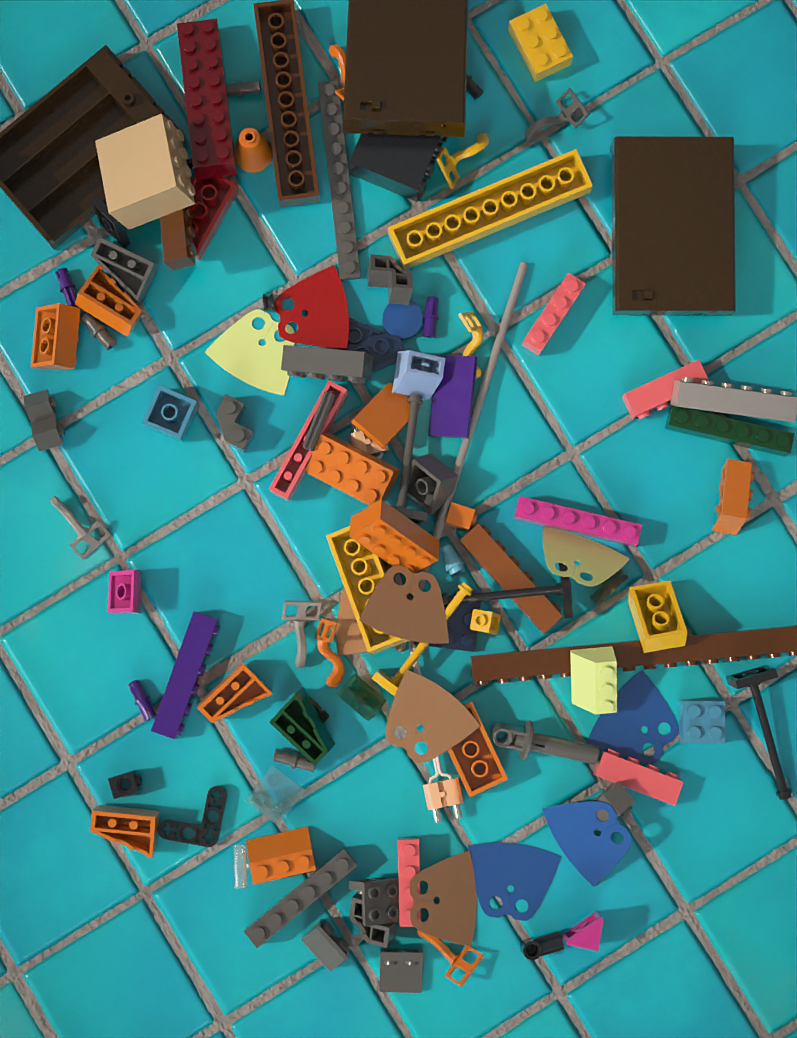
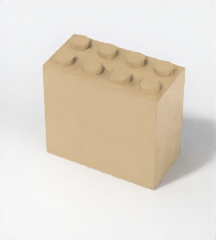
(145, 171)

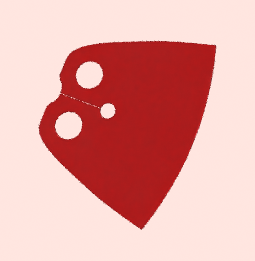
(327, 311)

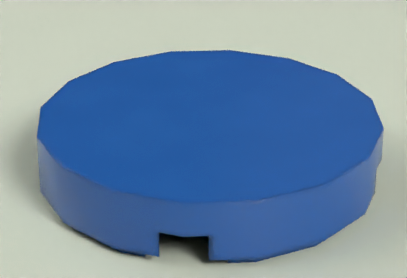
(402, 320)

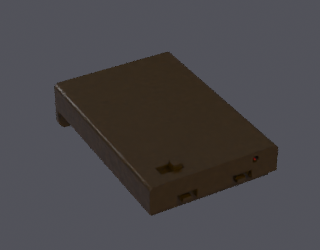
(406, 67)
(51, 149)
(673, 226)

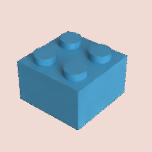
(170, 413)
(702, 722)

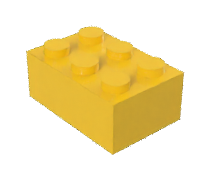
(540, 42)
(657, 616)

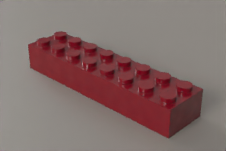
(206, 99)

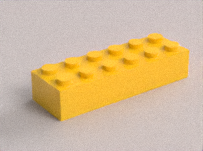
(360, 575)

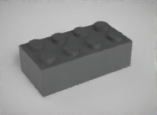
(328, 363)

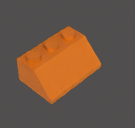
(55, 337)
(281, 855)

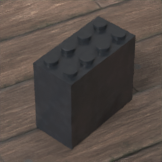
(396, 161)

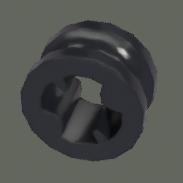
(268, 302)

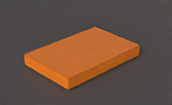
(383, 416)

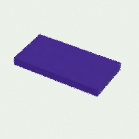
(454, 398)

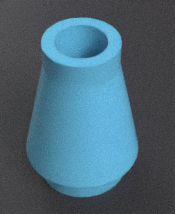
(453, 563)

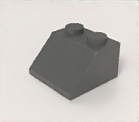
(430, 482)

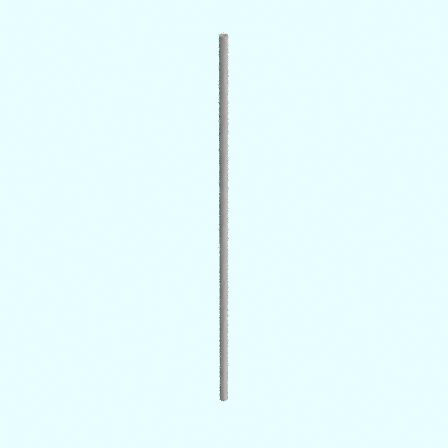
(477, 409)

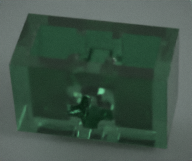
(361, 697)

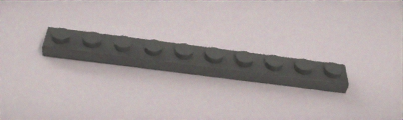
(339, 181)

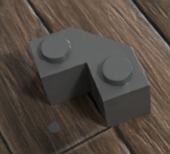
(385, 273)
(228, 415)
(44, 420)
(617, 798)
(378, 935)

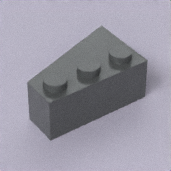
(126, 267)

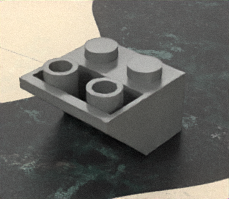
(326, 945)

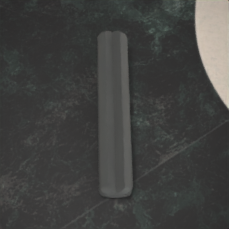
(318, 421)

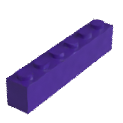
(184, 676)

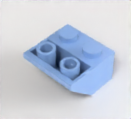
(417, 373)

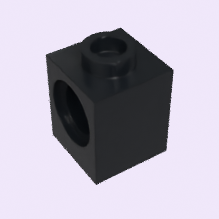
(116, 784)

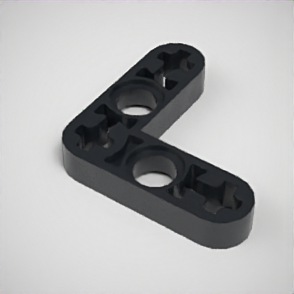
(199, 830)

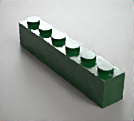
(729, 431)

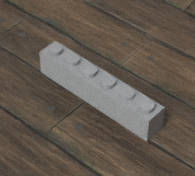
(734, 400)

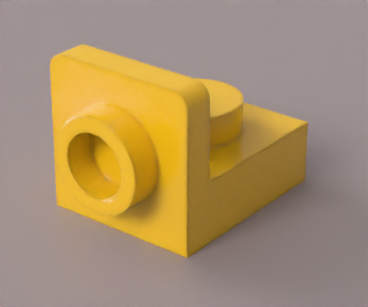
(485, 621)

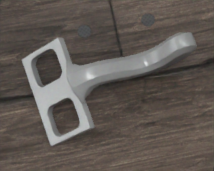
(83, 533)
(300, 620)

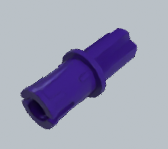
(66, 286)
(430, 317)
(142, 700)

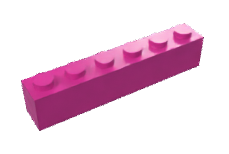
(577, 521)

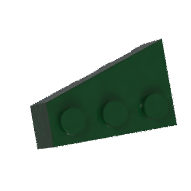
(303, 727)

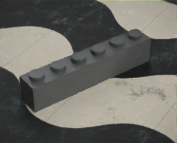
(300, 897)

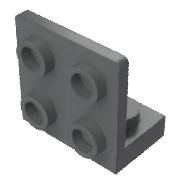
(379, 899)
(401, 970)

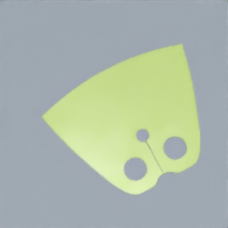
(245, 359)
(594, 557)

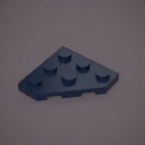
(374, 342)
(458, 626)

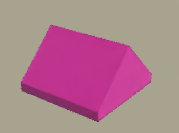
(125, 591)
(585, 933)

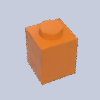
(461, 517)

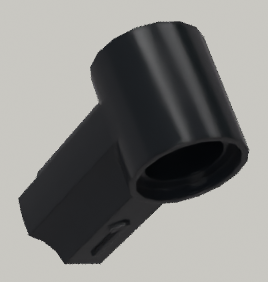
(544, 944)

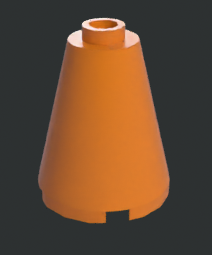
(252, 151)

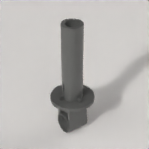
(526, 740)

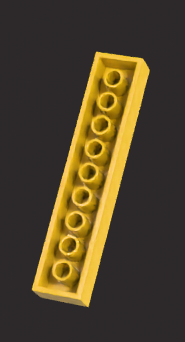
(490, 209)

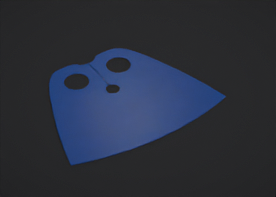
(637, 706)
(574, 832)
(506, 864)

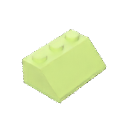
(594, 679)

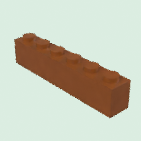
(508, 576)

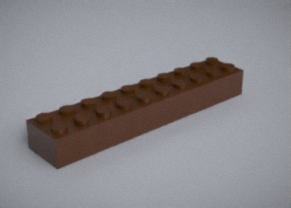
(286, 103)

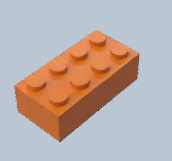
(351, 469)
(394, 537)
(477, 759)

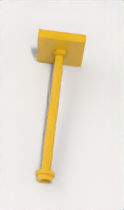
(392, 684)

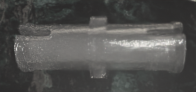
(240, 866)

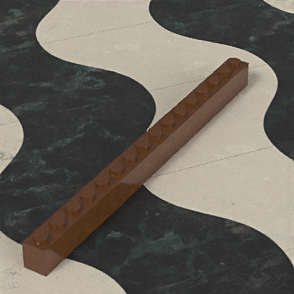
(630, 654)

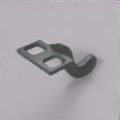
(564, 116)

